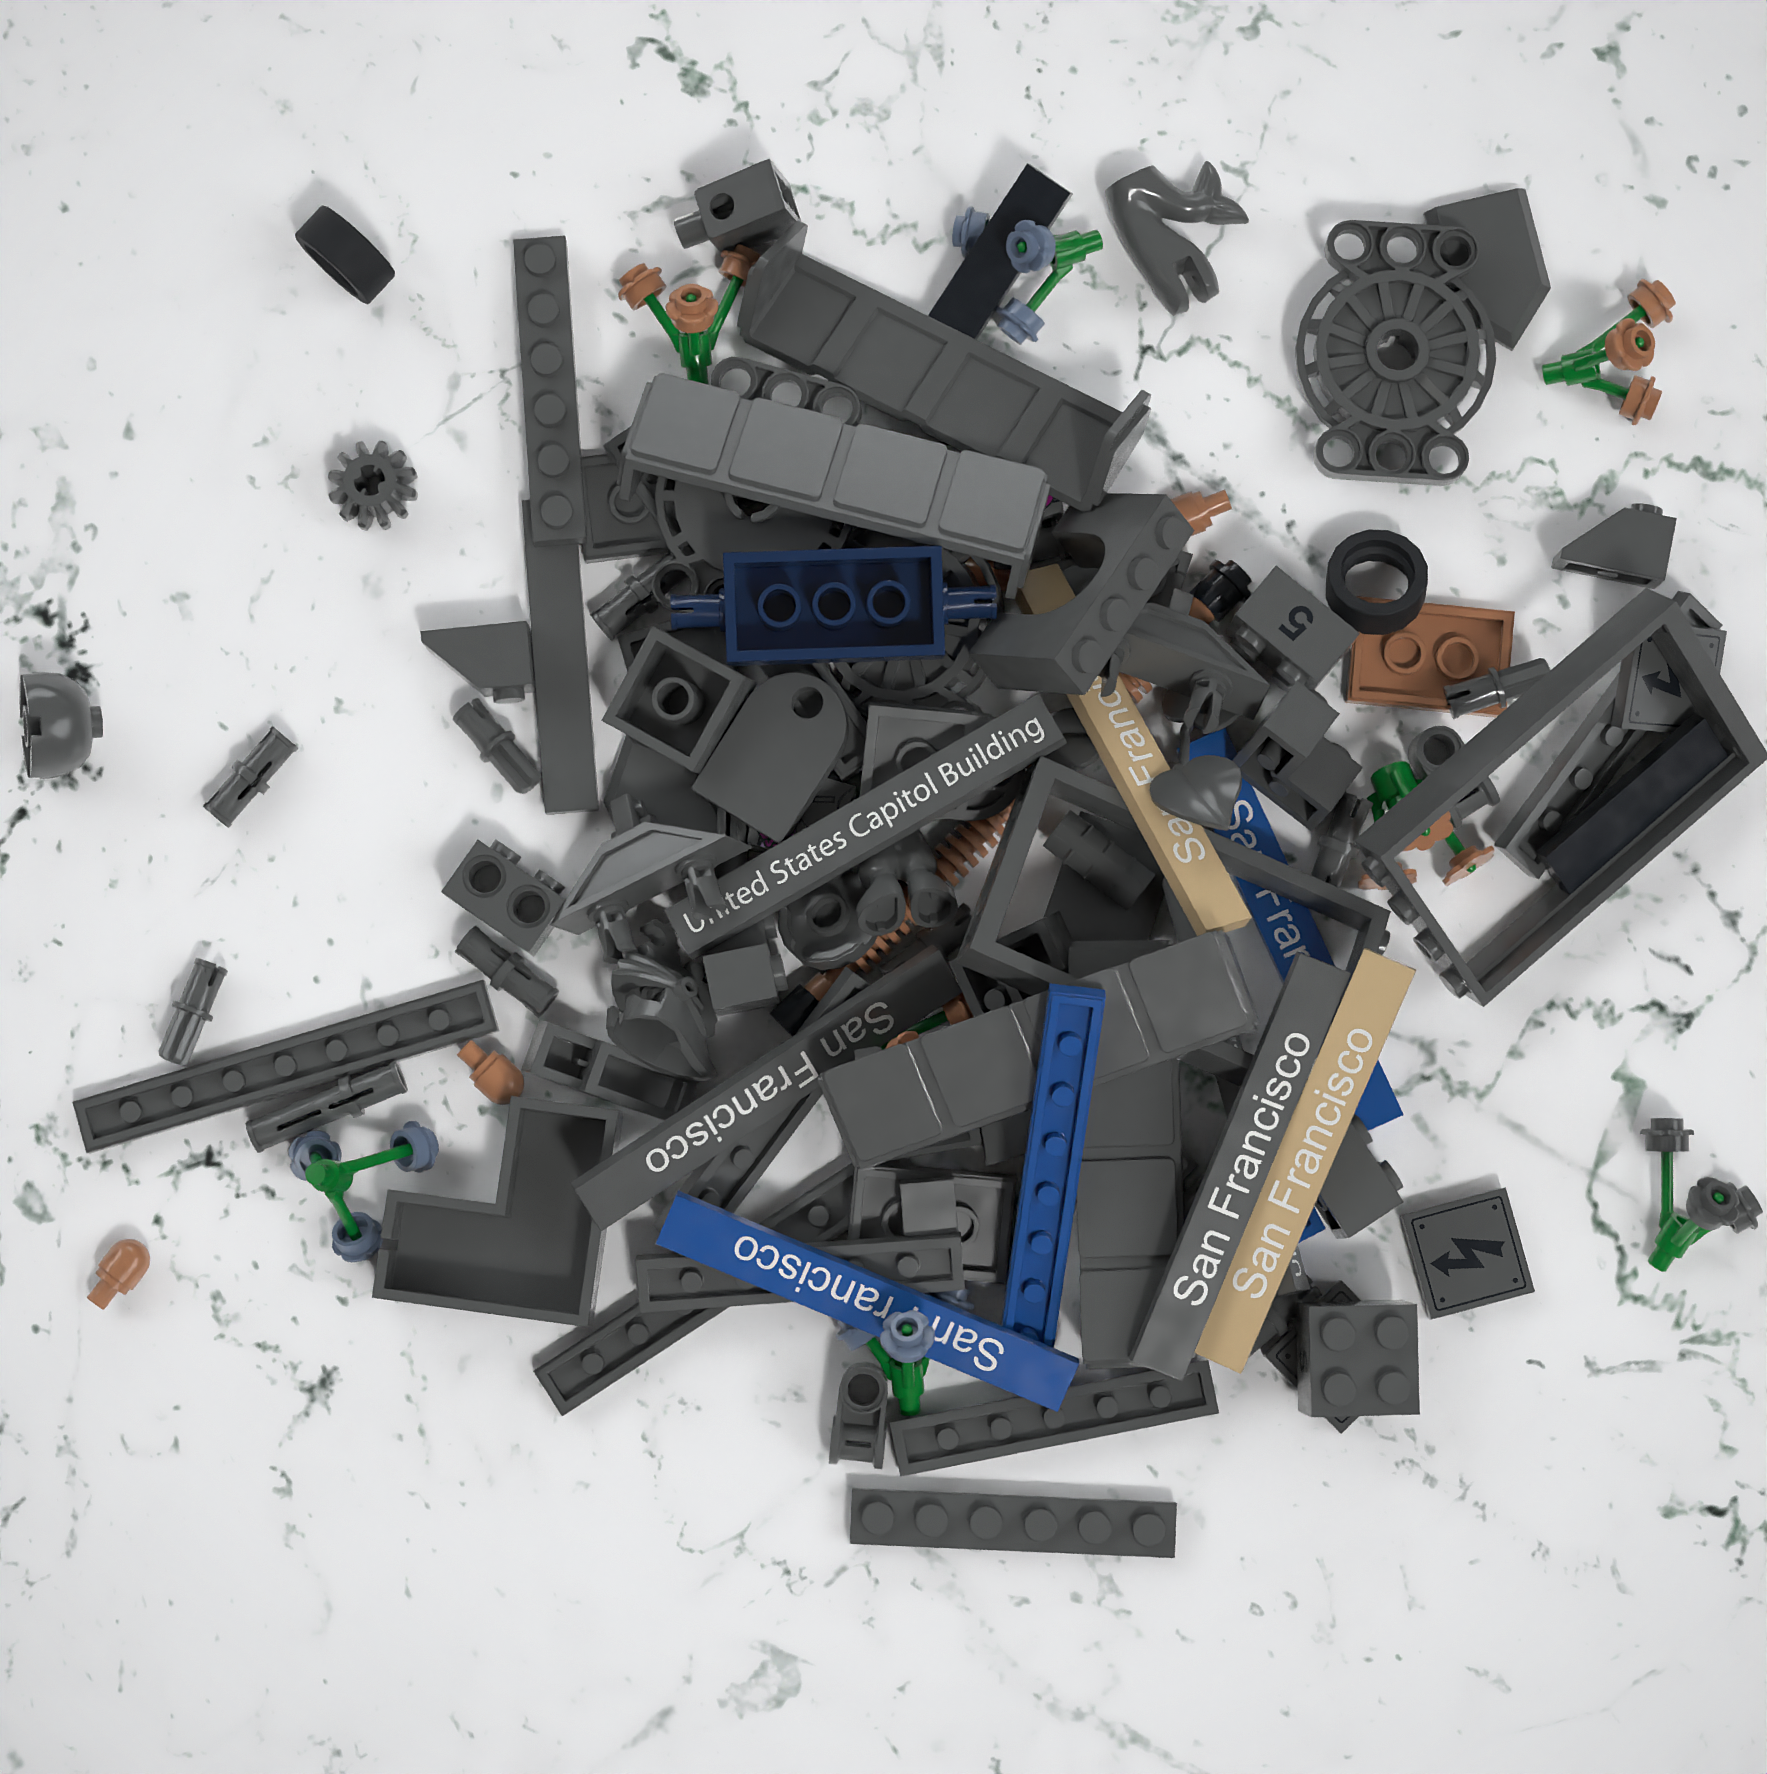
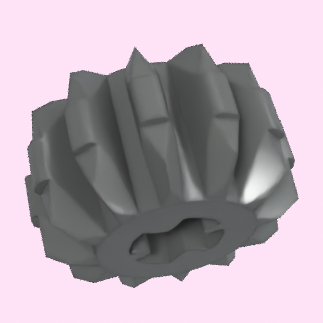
(391, 488)

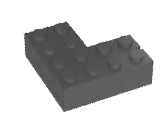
(530, 1250)

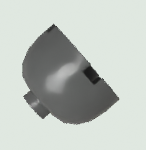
(56, 724)

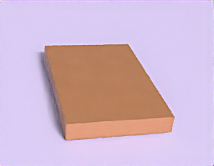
(1431, 652)

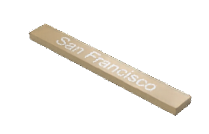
(1133, 762)
(1305, 1157)

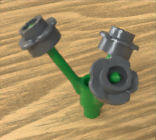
(1708, 1203)

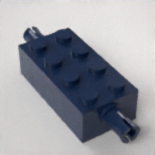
(833, 606)

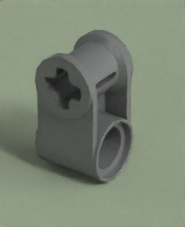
(1482, 794)
(860, 1421)

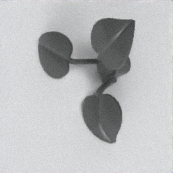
(1192, 790)

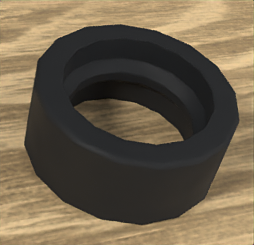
(345, 254)
(1377, 547)

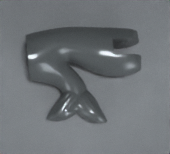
(1159, 252)

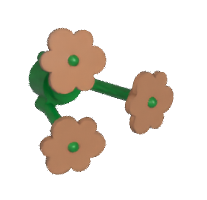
(1390, 786)

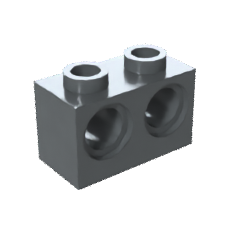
(500, 906)

